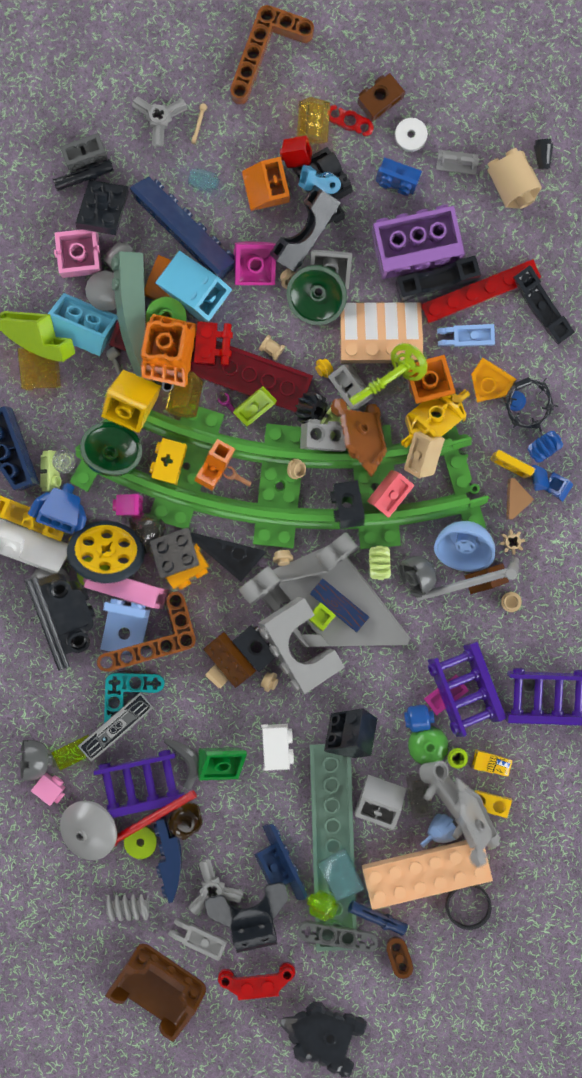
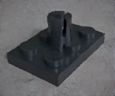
(102, 207)

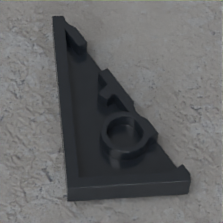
(232, 556)

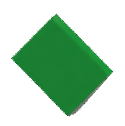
(221, 763)

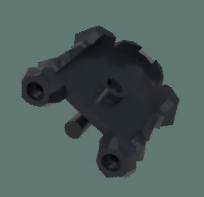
(323, 1036)

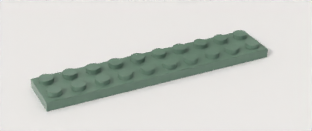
(331, 828)

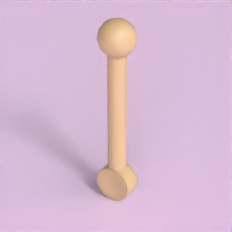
(203, 107)

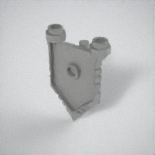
(475, 823)

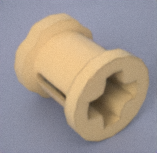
(271, 347)

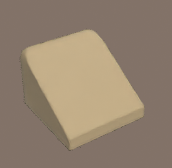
(216, 676)

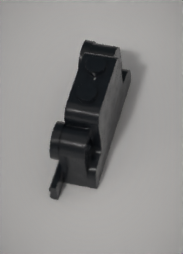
(62, 615)

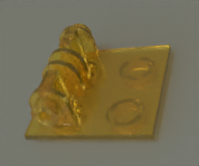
(37, 371)

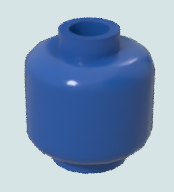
(418, 718)

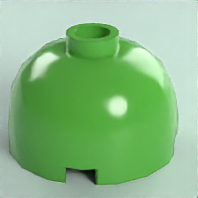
(428, 745)

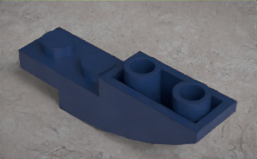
(170, 867)

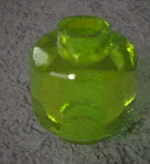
(322, 905)

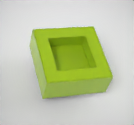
(322, 617)

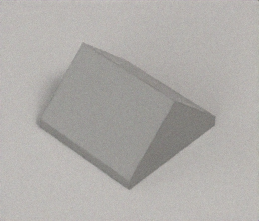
(337, 261)

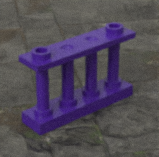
(485, 692)
(537, 715)
(133, 804)

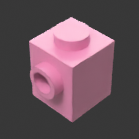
(49, 789)

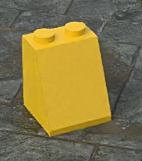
(130, 400)

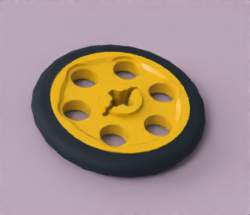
(90, 570)

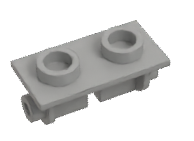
(457, 162)

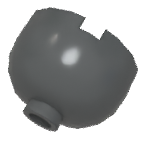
(419, 574)
(34, 760)

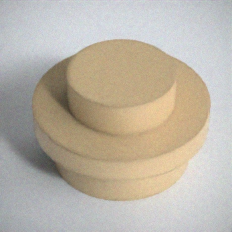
(296, 469)
(282, 557)
(511, 601)
(269, 681)

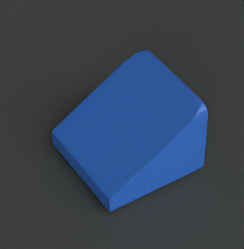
(540, 478)
(559, 486)

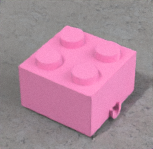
(77, 253)

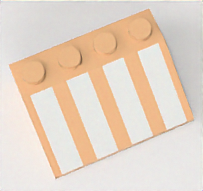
(374, 330)

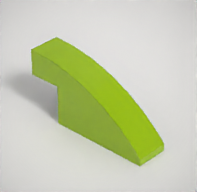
(36, 335)

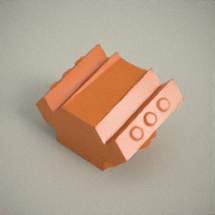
(168, 350)

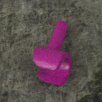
(228, 404)

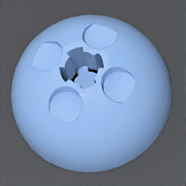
(465, 546)

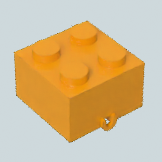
(182, 579)

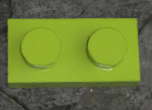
(255, 406)

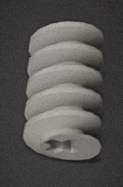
(128, 907)

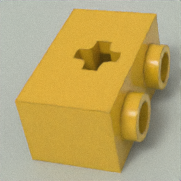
(177, 454)

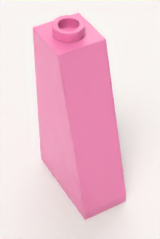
(132, 591)

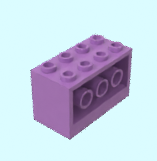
(412, 254)

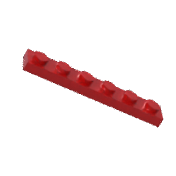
(474, 293)

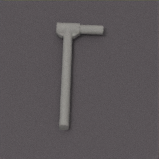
(510, 572)

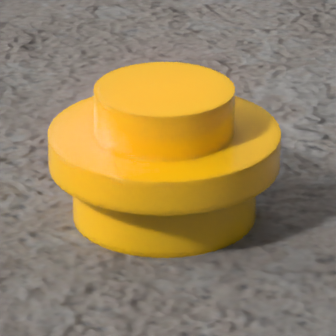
(324, 368)

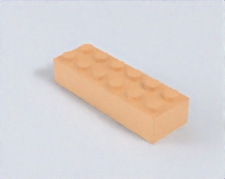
(423, 874)

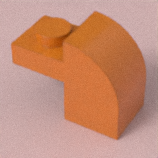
(215, 464)

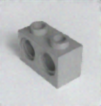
(348, 384)
(323, 441)

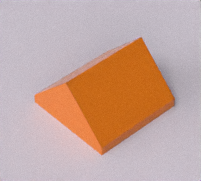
(435, 383)

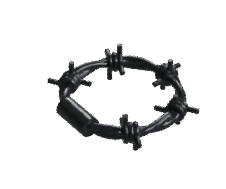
(519, 385)

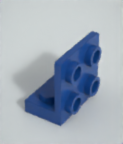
(398, 176)

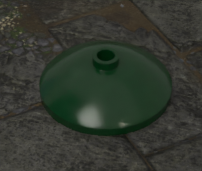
(307, 303)
(112, 440)

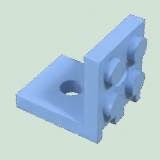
(119, 615)

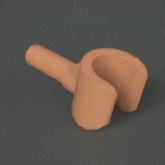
(237, 477)

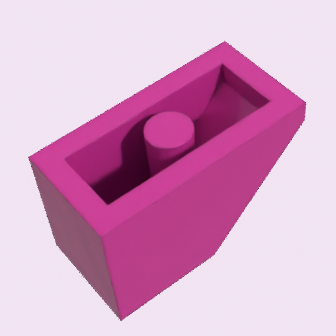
(128, 505)

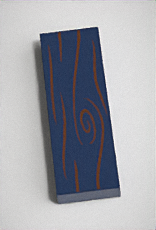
(339, 605)

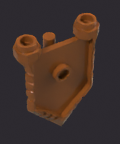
(362, 434)

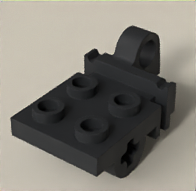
(324, 162)

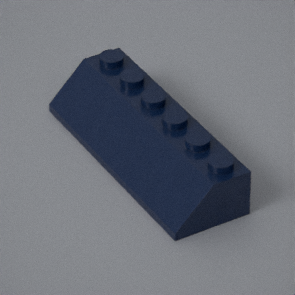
(182, 227)

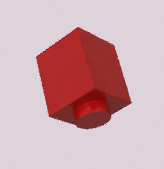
(296, 151)

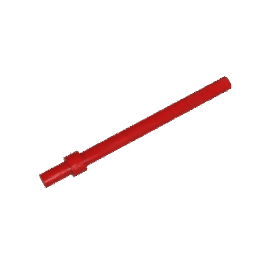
(155, 816)

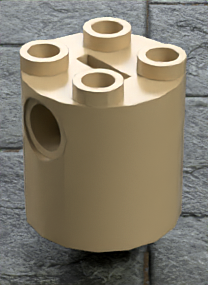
(514, 179)

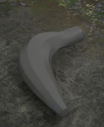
(190, 758)

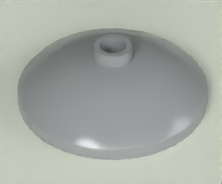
(94, 824)

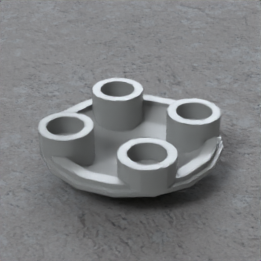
(100, 291)

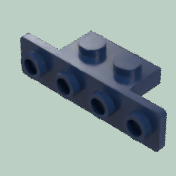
(276, 863)

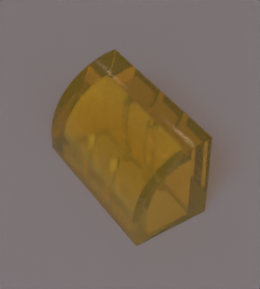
(313, 120)
(185, 400)

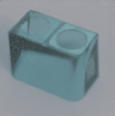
(341, 875)

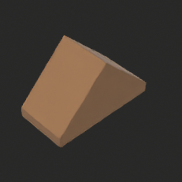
(517, 499)

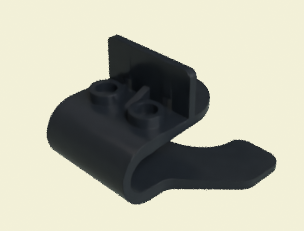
(250, 926)

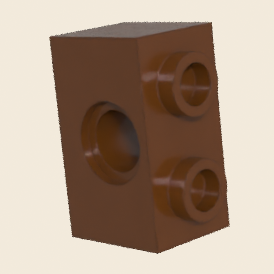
(389, 88)

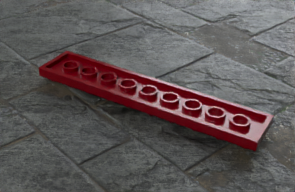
(247, 374)

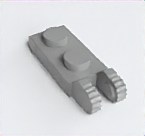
(199, 939)

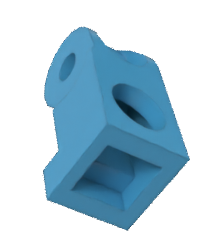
(325, 181)

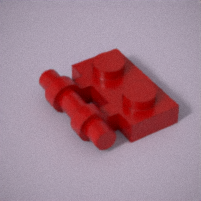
(206, 340)

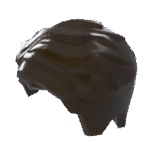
(185, 820)

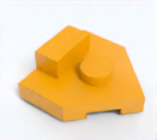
(490, 381)

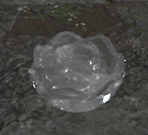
(63, 461)

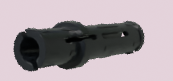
(82, 175)

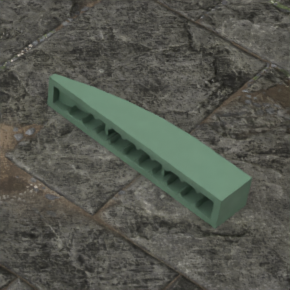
(130, 303)

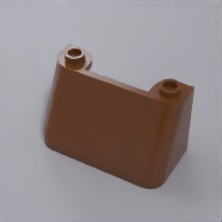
(159, 988)

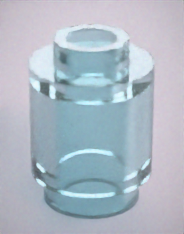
(203, 180)

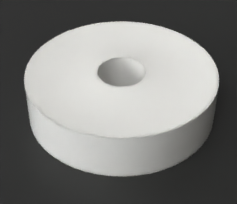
(411, 125)

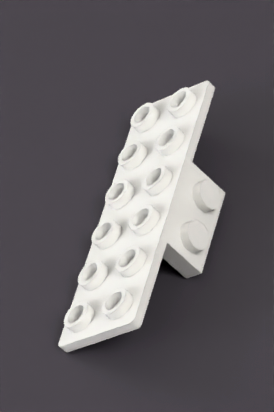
(31, 547)

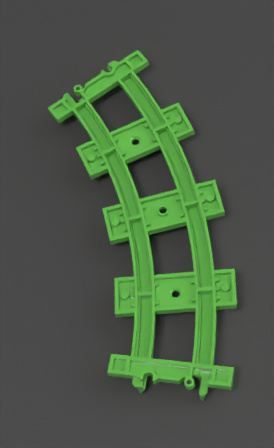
(277, 510)

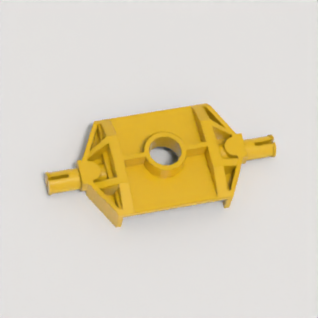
(421, 419)

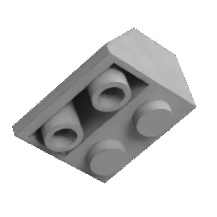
(380, 802)

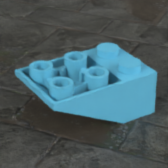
(193, 287)

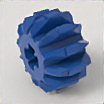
(545, 446)

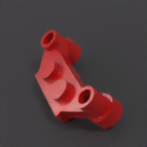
(259, 985)

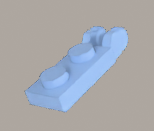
(468, 335)

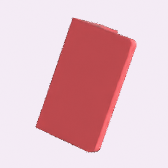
(390, 493)

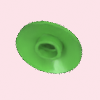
(168, 305)

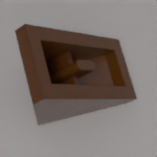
(488, 585)

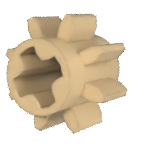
(517, 541)

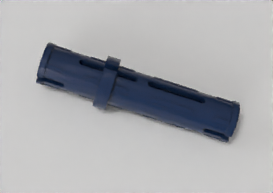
(385, 921)

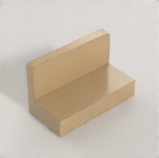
(423, 455)

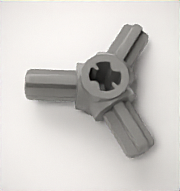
(159, 125)
(210, 880)

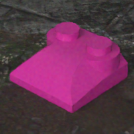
(254, 263)

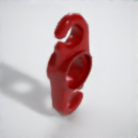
(339, 121)

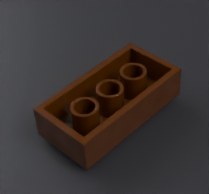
(229, 659)

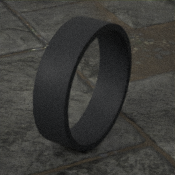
(474, 926)

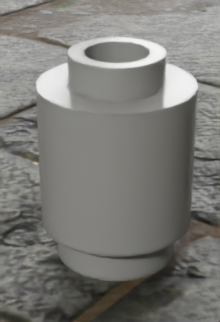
(123, 247)

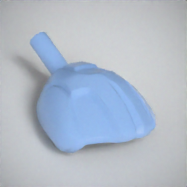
(440, 830)

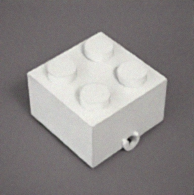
(276, 747)

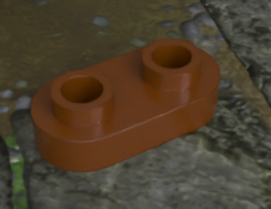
(399, 956)

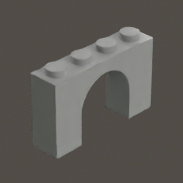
(278, 629)

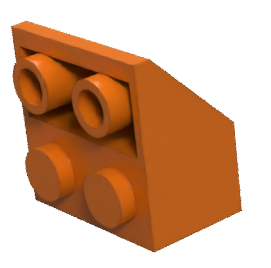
(266, 184)

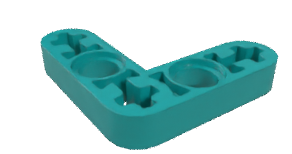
(125, 686)

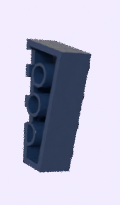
(14, 456)

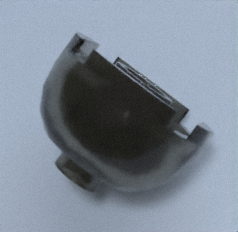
(147, 528)

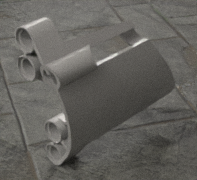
(335, 567)

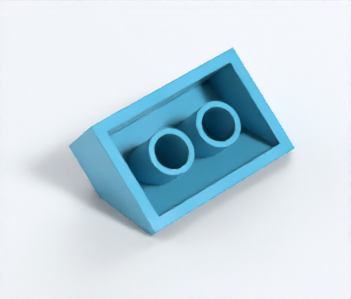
(83, 323)

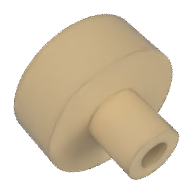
(286, 276)

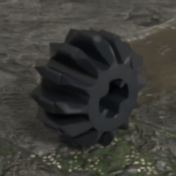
(311, 406)

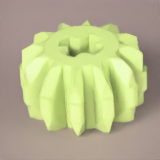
(380, 562)

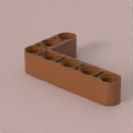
(260, 45)
(156, 650)

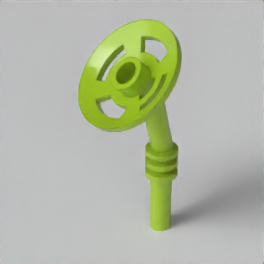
(403, 368)

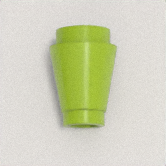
(461, 761)

